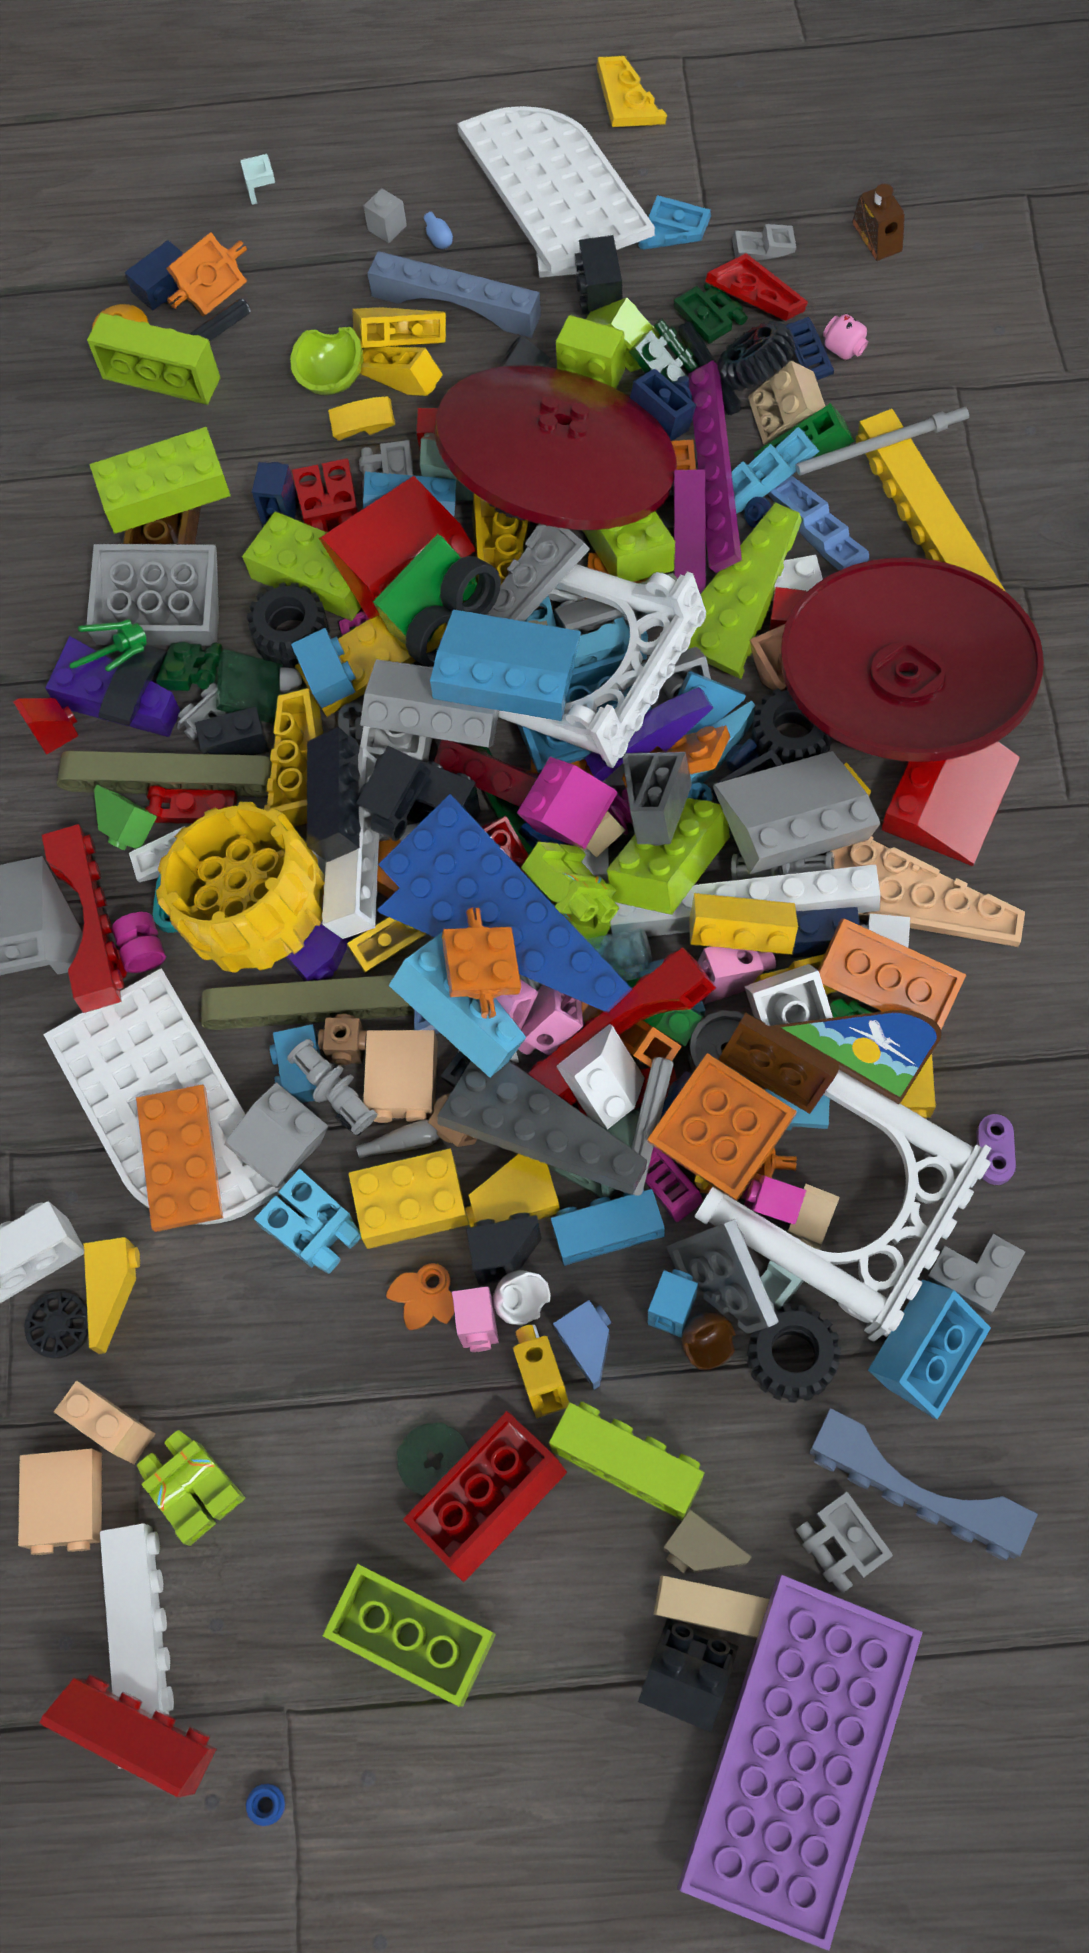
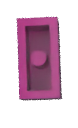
(774, 1198)

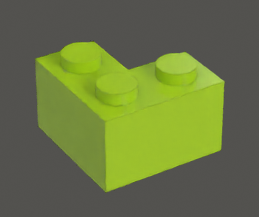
(626, 317)

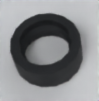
(458, 578)
(420, 631)

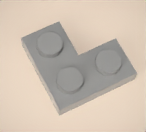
(978, 1282)

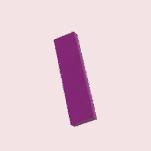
(690, 525)

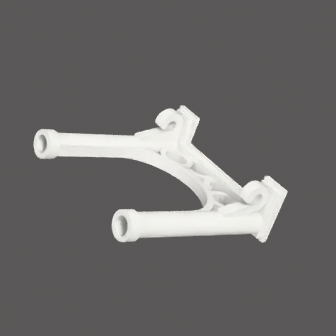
(668, 604)
(953, 1157)

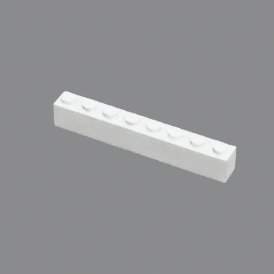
(808, 891)

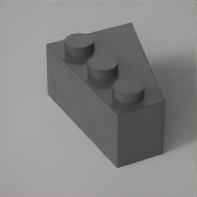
(656, 793)

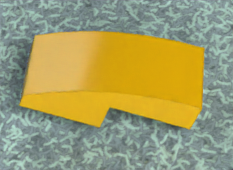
(362, 415)

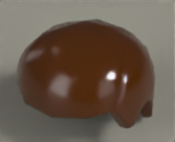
(708, 1340)

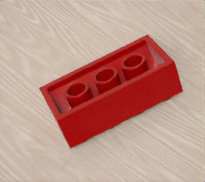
(485, 1496)
(130, 1736)

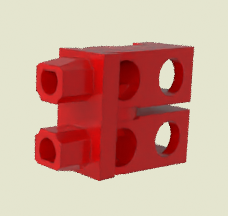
(327, 509)

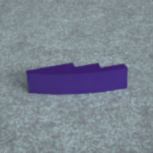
(660, 728)

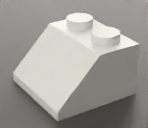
(603, 1077)

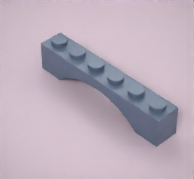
(405, 279)
(993, 1521)

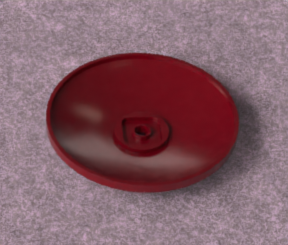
(555, 447)
(952, 628)

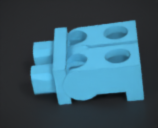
(605, 643)
(318, 1230)

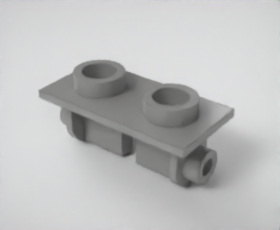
(199, 712)

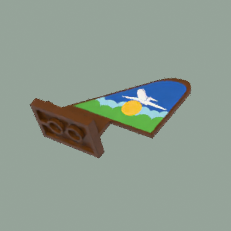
(805, 1056)

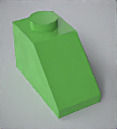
(122, 819)

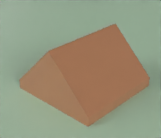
(767, 654)

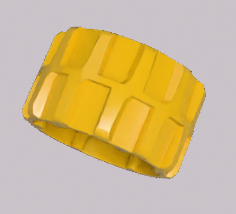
(242, 887)

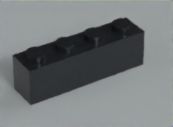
(333, 795)

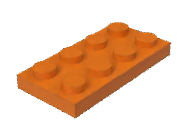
(888, 974)
(179, 1158)

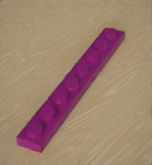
(714, 457)

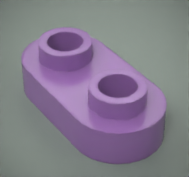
(1001, 1148)

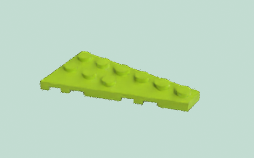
(743, 592)

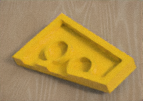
(624, 96)

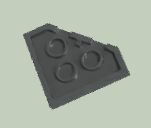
(726, 1274)

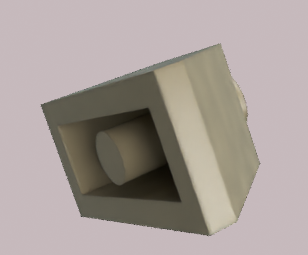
(702, 1547)

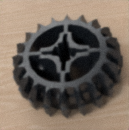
(756, 355)

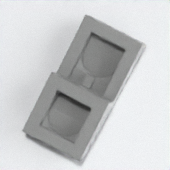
(764, 245)

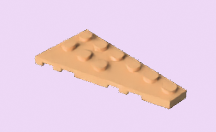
(931, 898)

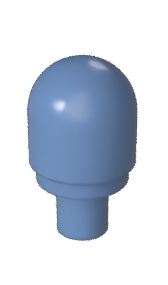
(438, 231)

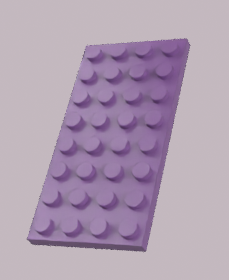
(801, 1762)

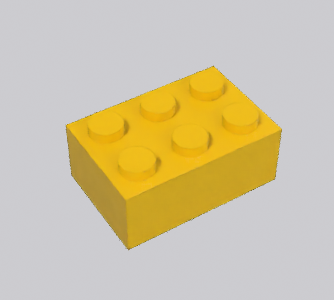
(408, 1198)

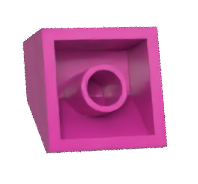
(566, 803)

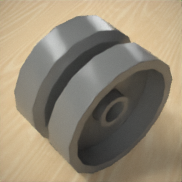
(712, 1036)

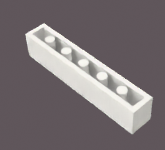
(352, 878)
(135, 1616)

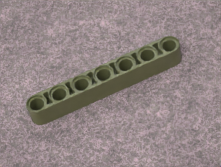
(138, 771)
(301, 1002)

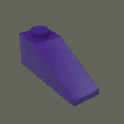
(320, 955)

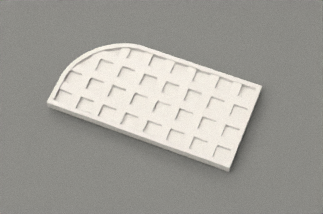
(554, 181)
(146, 1050)

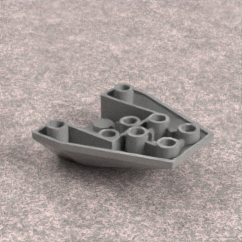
(35, 919)

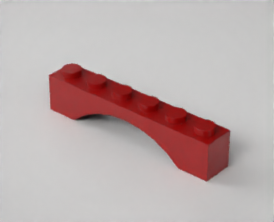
(93, 971)
(672, 986)

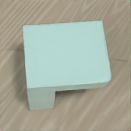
(257, 173)
(779, 1284)

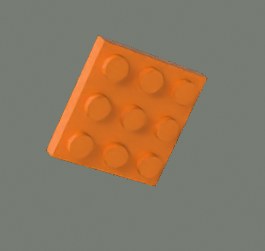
(722, 1127)

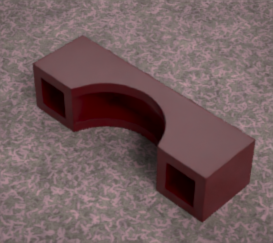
(488, 772)

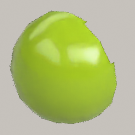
(326, 361)

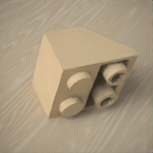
(785, 401)

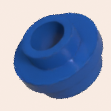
(253, 1804)

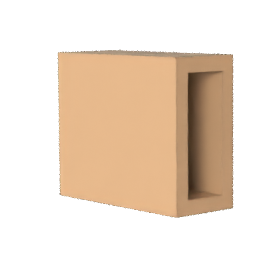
(400, 1074)
(104, 1422)
(60, 1500)

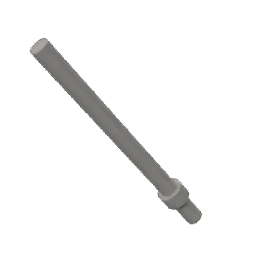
(936, 423)

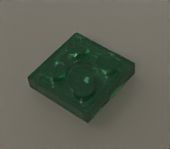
(247, 684)

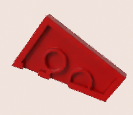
(758, 286)

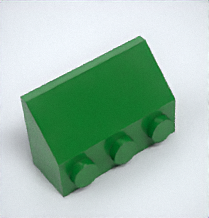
(418, 587)

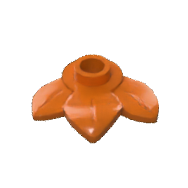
(422, 1301)

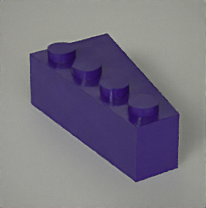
(86, 686)

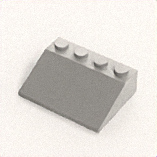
(160, 587)
(796, 811)

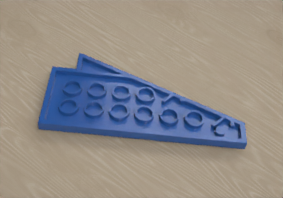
(457, 867)

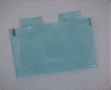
(624, 952)

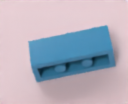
(607, 1226)

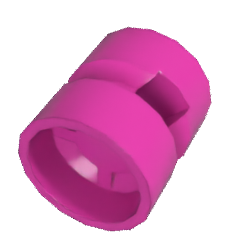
(138, 942)

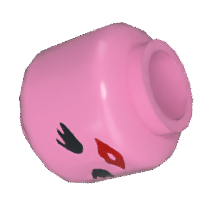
(845, 336)

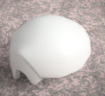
(520, 1297)

